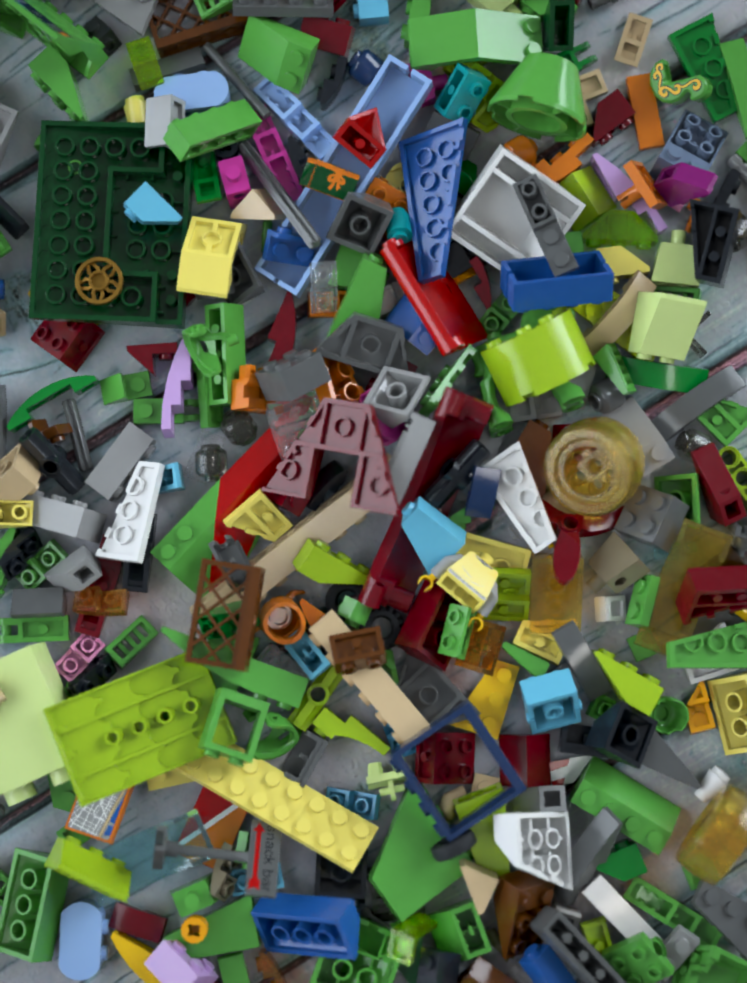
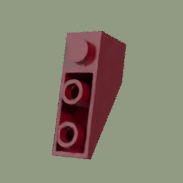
(717, 486)

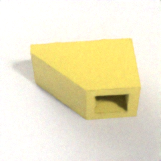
(623, 262)

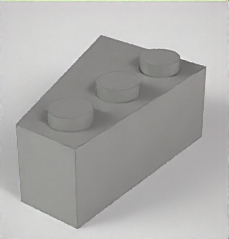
(66, 518)

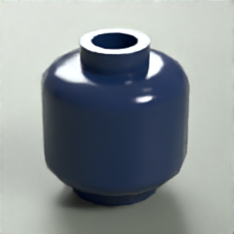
(364, 66)

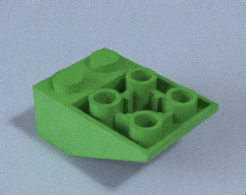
(54, 75)

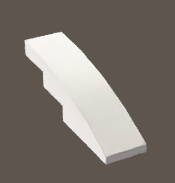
(617, 909)

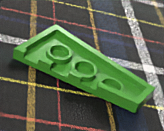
(710, 649)

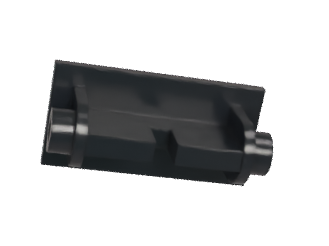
(95, 675)

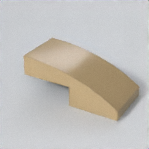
(633, 39)

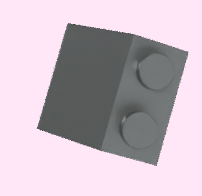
(360, 222)

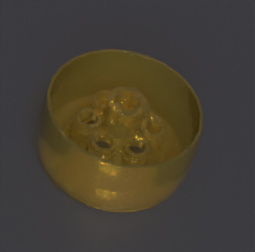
(616, 450)
(716, 836)

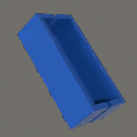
(532, 286)

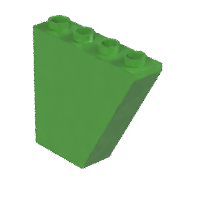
(405, 868)

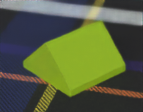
(589, 190)

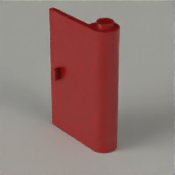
(437, 303)

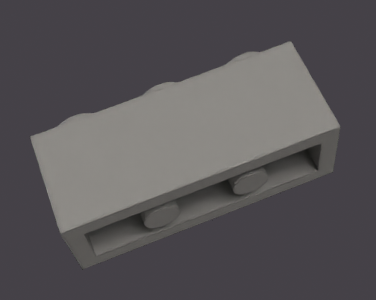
(120, 462)

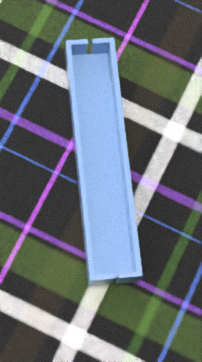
(397, 103)

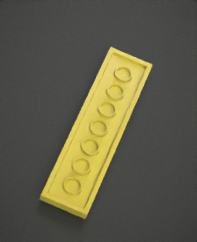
(287, 806)

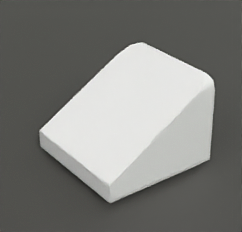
(610, 608)

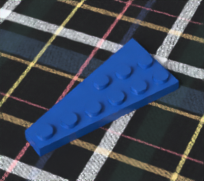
(431, 183)

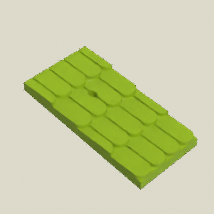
(119, 729)

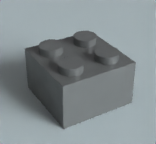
(292, 375)
(652, 518)

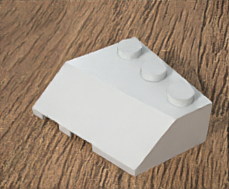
(537, 844)

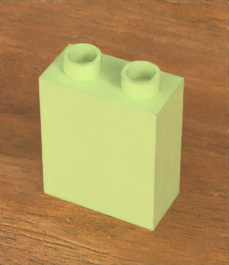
(26, 740)

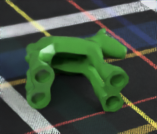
(500, 422)

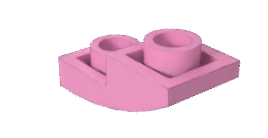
(79, 656)

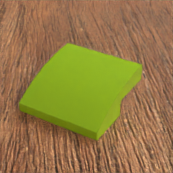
(512, 595)

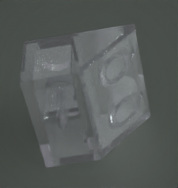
(289, 419)

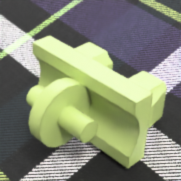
(377, 779)

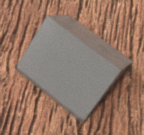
(396, 394)

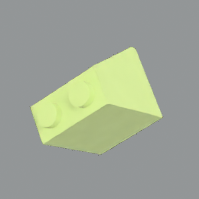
(664, 326)

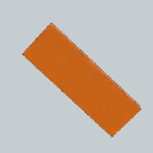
(646, 118)

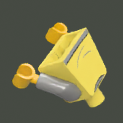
(469, 581)

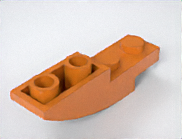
(567, 163)

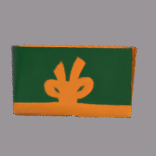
(328, 178)

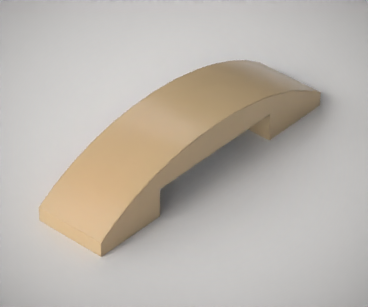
(619, 315)

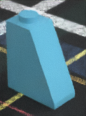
(431, 532)

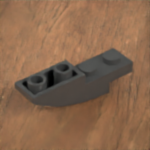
(545, 226)

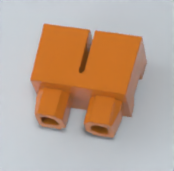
(246, 392)

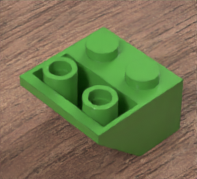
(460, 930)

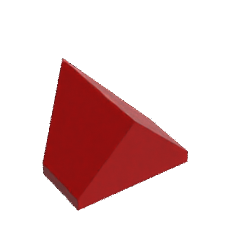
(363, 136)

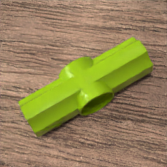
(309, 708)

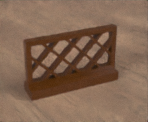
(198, 35)
(247, 620)

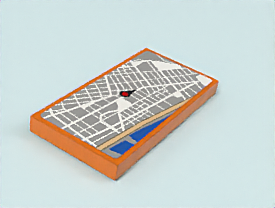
(101, 818)

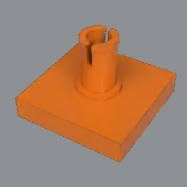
(642, 187)

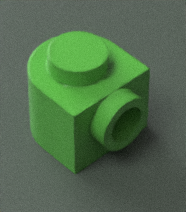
(354, 612)

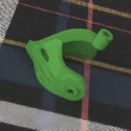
(206, 362)
(272, 746)

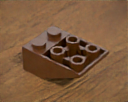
(517, 902)

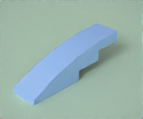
(295, 117)

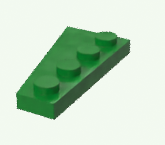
(701, 55)

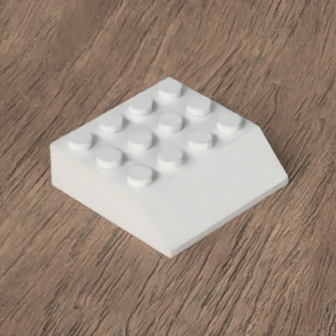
(492, 217)

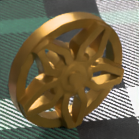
(99, 281)

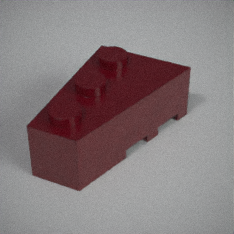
(711, 591)

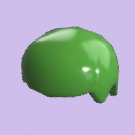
(670, 714)

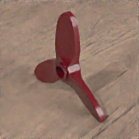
(568, 531)

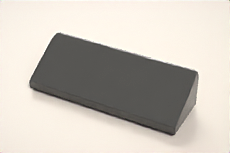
(181, 63)

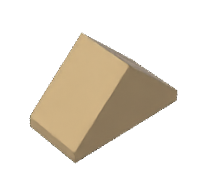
(258, 206)
(480, 883)

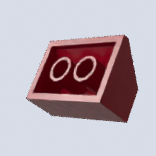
(425, 625)

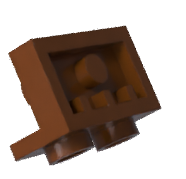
(358, 650)

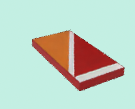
(219, 818)

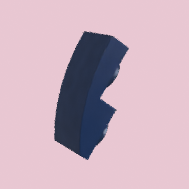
(482, 492)

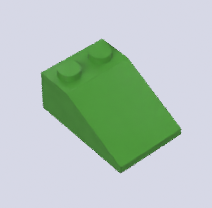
(278, 52)

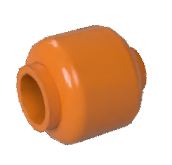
(523, 147)

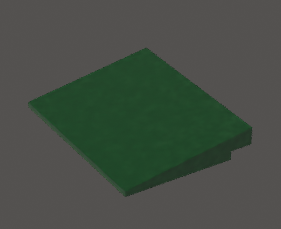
(86, 219)

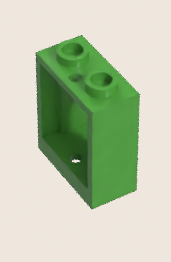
(225, 695)

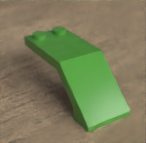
(472, 37)

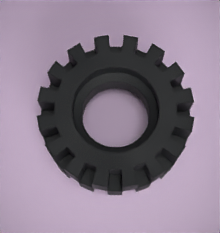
(395, 620)

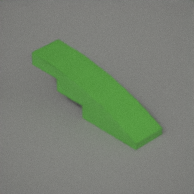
(736, 67)
(670, 910)

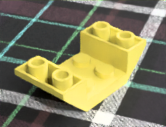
(209, 256)

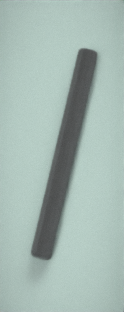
(279, 195)

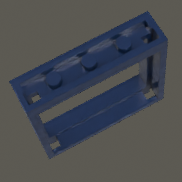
(426, 804)

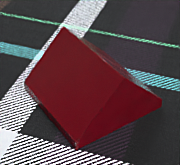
(528, 757)

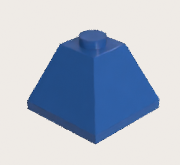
(414, 330)

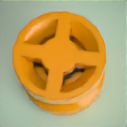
(198, 925)

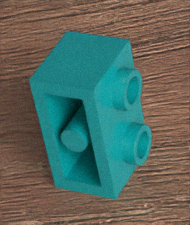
(462, 93)

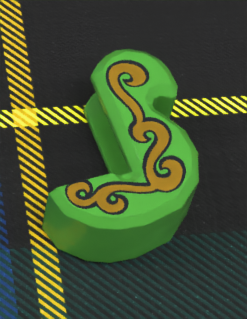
(677, 92)

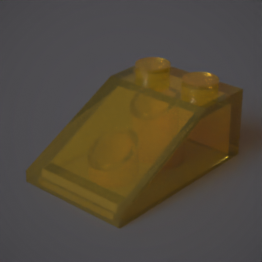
(551, 602)

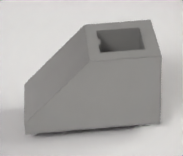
(75, 571)
(540, 799)

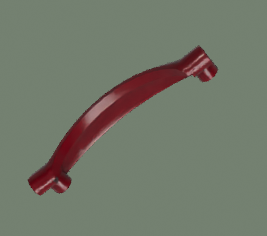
(396, 565)

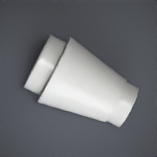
(712, 783)

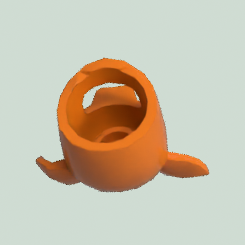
(282, 618)

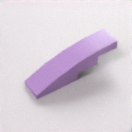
(616, 183)
(179, 379)

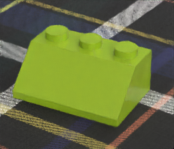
(90, 868)

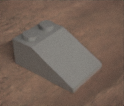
(653, 444)

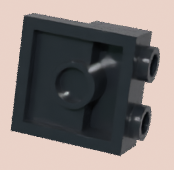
(338, 882)

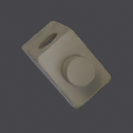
(615, 566)

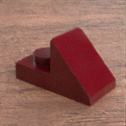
(146, 354)

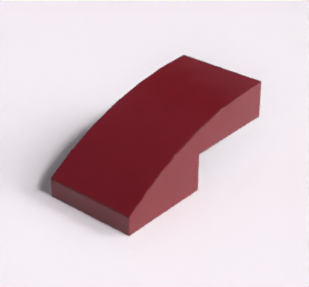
(483, 287)
(138, 922)

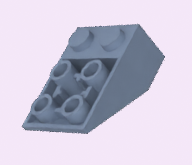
(691, 142)

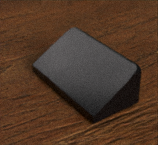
(12, 221)

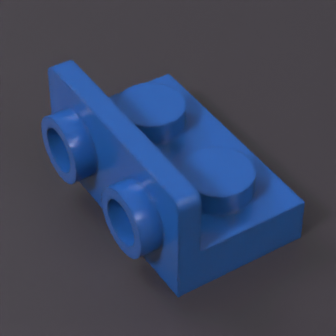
(287, 247)

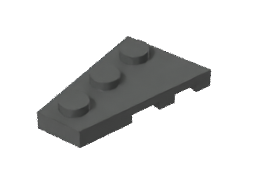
(725, 913)

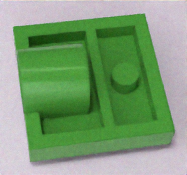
(639, 959)

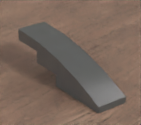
(590, 851)

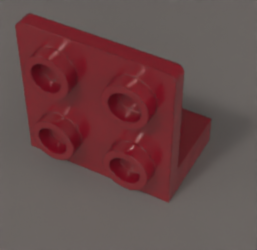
(68, 340)
(446, 758)

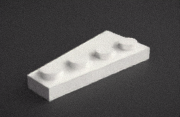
(521, 498)
(131, 529)

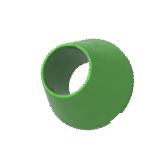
(542, 99)

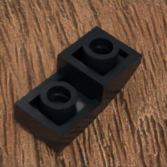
(331, 88)
(297, 155)
(328, 478)
(14, 557)

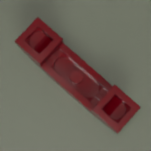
(111, 571)

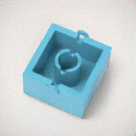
(550, 701)

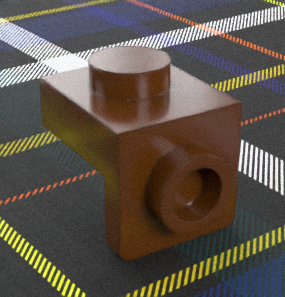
(55, 433)

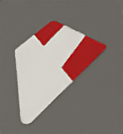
(567, 770)

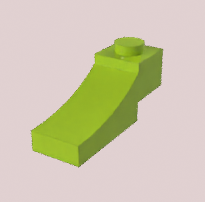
(330, 724)

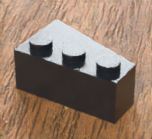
(714, 239)

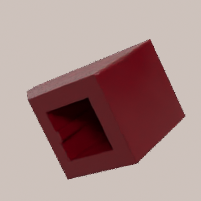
(609, 116)

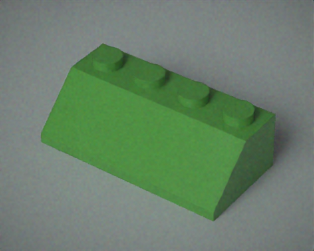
(644, 813)
(31, 907)

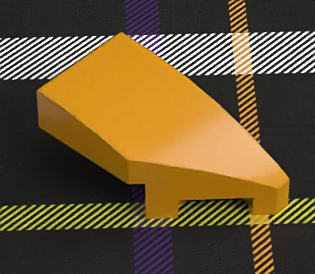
(699, 711)

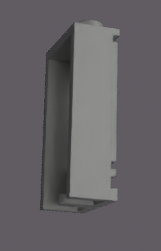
(408, 451)

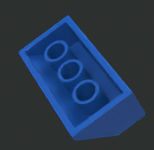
(308, 925)

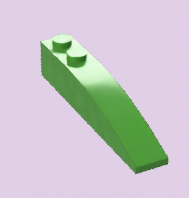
(262, 678)

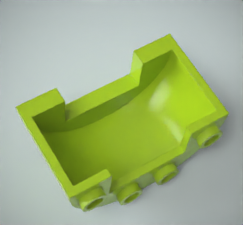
(538, 357)

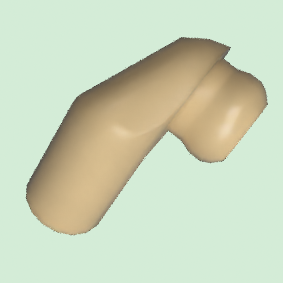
(446, 803)

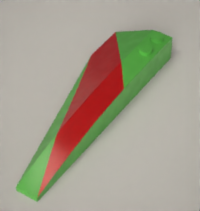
(188, 540)

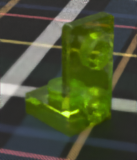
(145, 63)
(405, 937)

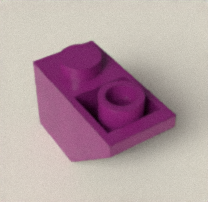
(684, 182)

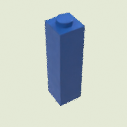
(544, 965)

